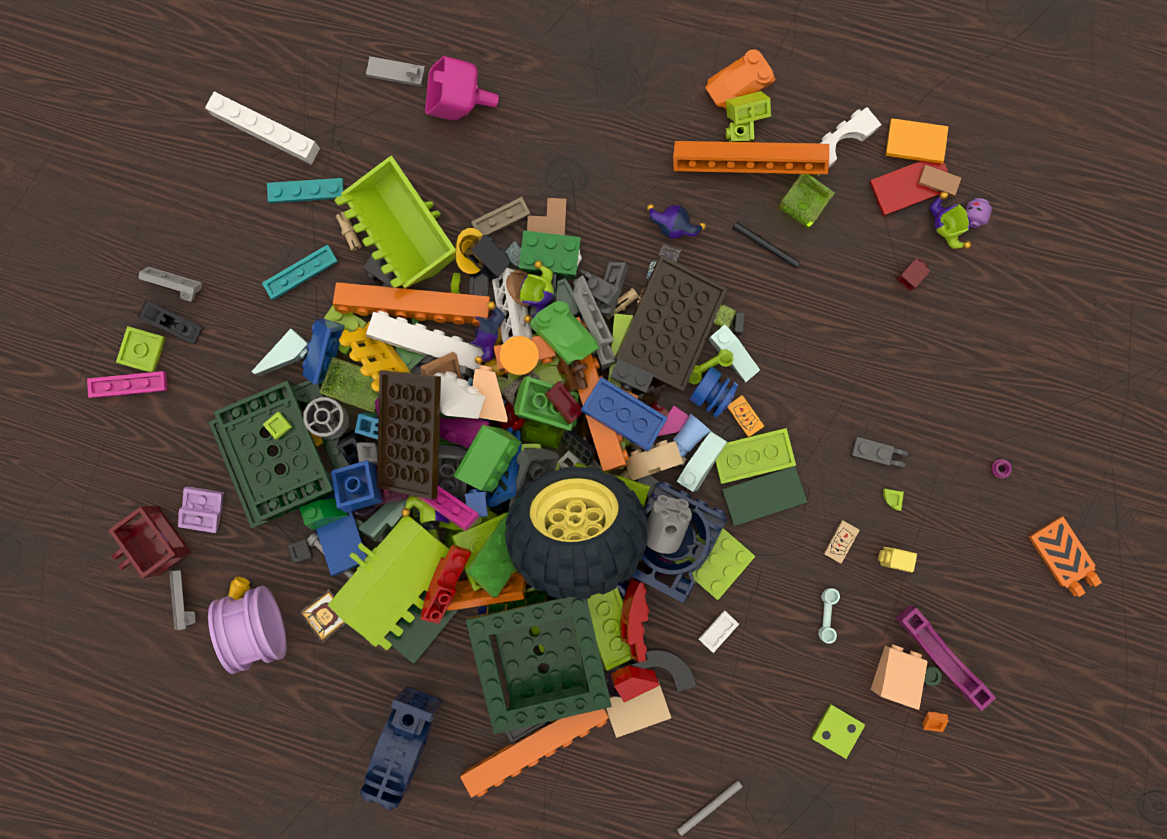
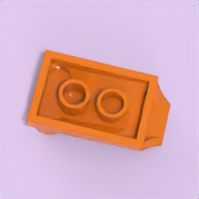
(740, 78)

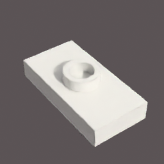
(718, 631)

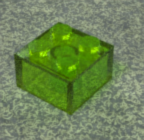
(806, 199)

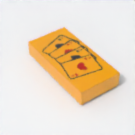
(745, 416)

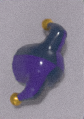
(674, 222)
(488, 333)

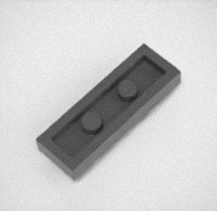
(614, 275)

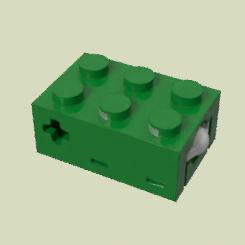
(555, 251)

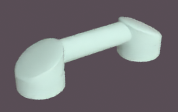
(827, 634)

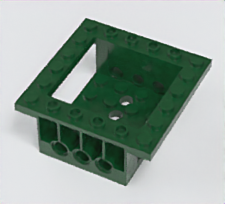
(251, 467)
(534, 693)

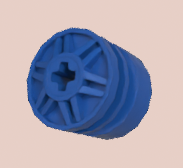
(714, 392)

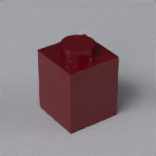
(913, 274)

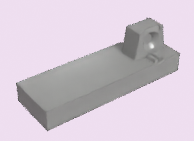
(395, 71)
(186, 286)
(181, 617)

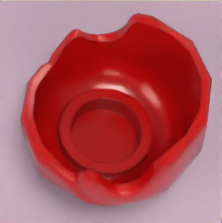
(513, 420)

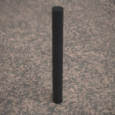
(767, 245)

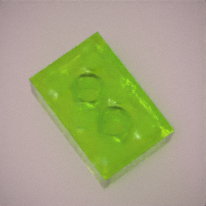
(349, 385)

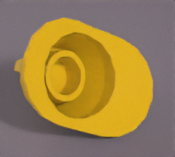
(464, 240)

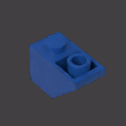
(477, 501)

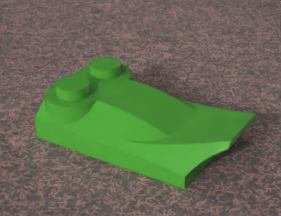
(564, 332)
(534, 405)

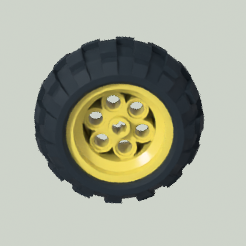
(576, 532)

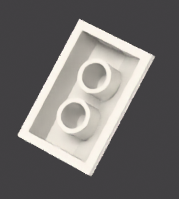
(458, 397)

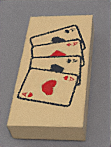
(841, 541)

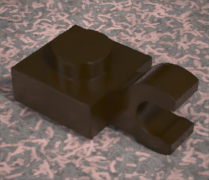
(652, 392)

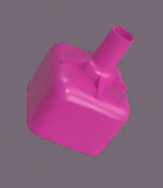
(454, 89)

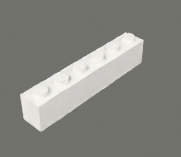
(262, 128)
(419, 340)

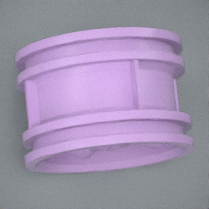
(247, 629)

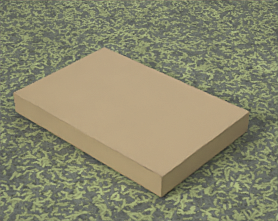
(638, 712)

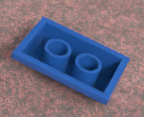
(321, 349)

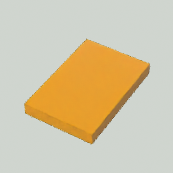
(917, 141)

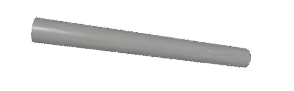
(709, 808)

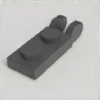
(601, 289)
(877, 452)

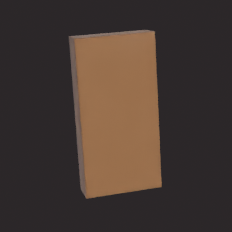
(939, 180)

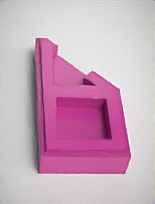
(675, 421)

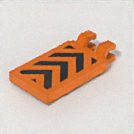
(1065, 556)

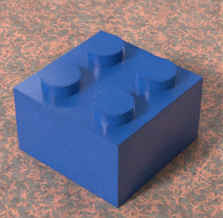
(356, 486)

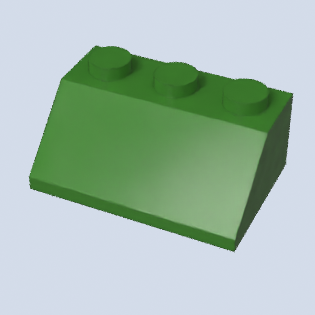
(488, 458)

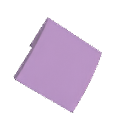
(201, 509)

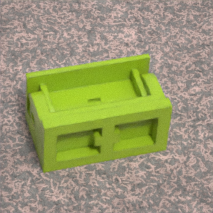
(748, 107)

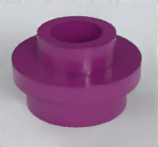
(1006, 468)

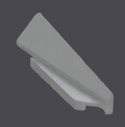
(594, 322)

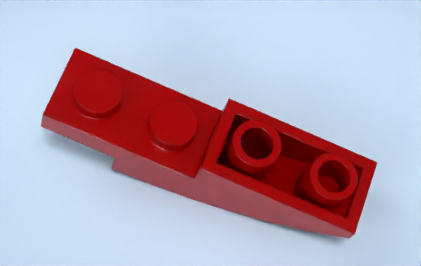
(442, 584)
(633, 613)

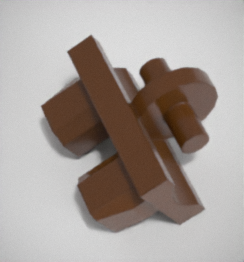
(574, 374)

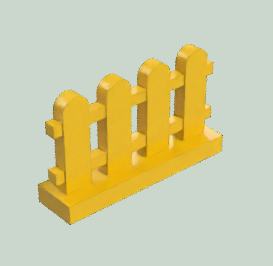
(384, 354)

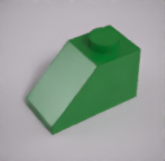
(321, 513)

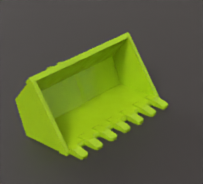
(398, 224)
(389, 581)

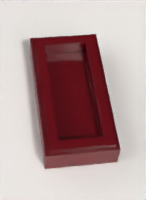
(563, 402)

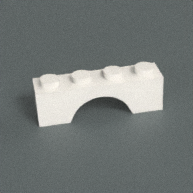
(859, 127)

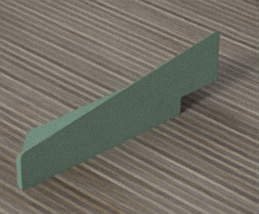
(385, 517)

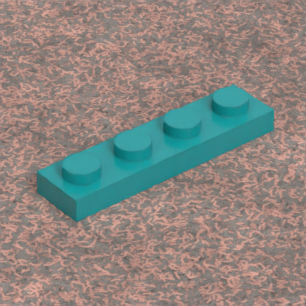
(304, 190)
(300, 272)

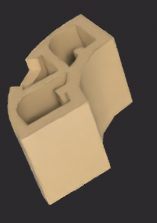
(655, 460)

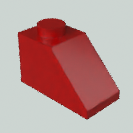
(633, 682)

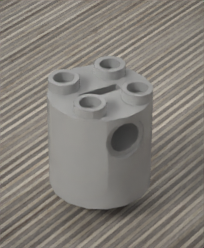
(326, 418)
(667, 524)

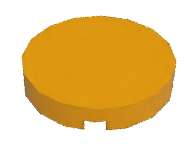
(519, 355)

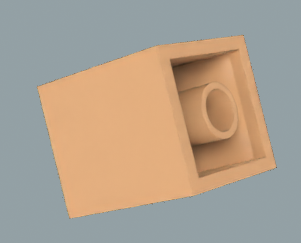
(487, 383)
(900, 676)

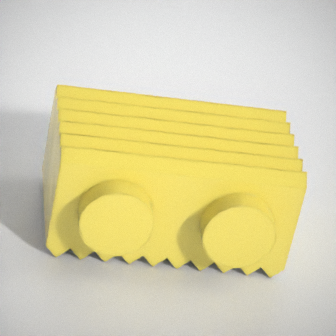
(897, 559)

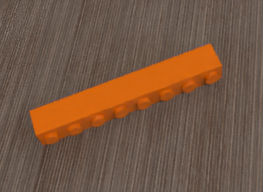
(751, 157)
(410, 303)
(606, 441)
(528, 750)

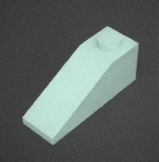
(285, 352)
(742, 362)
(701, 462)

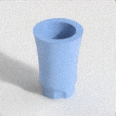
(690, 435)

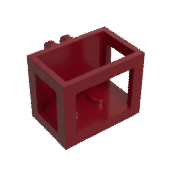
(148, 542)

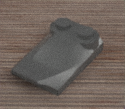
(449, 461)
(532, 465)

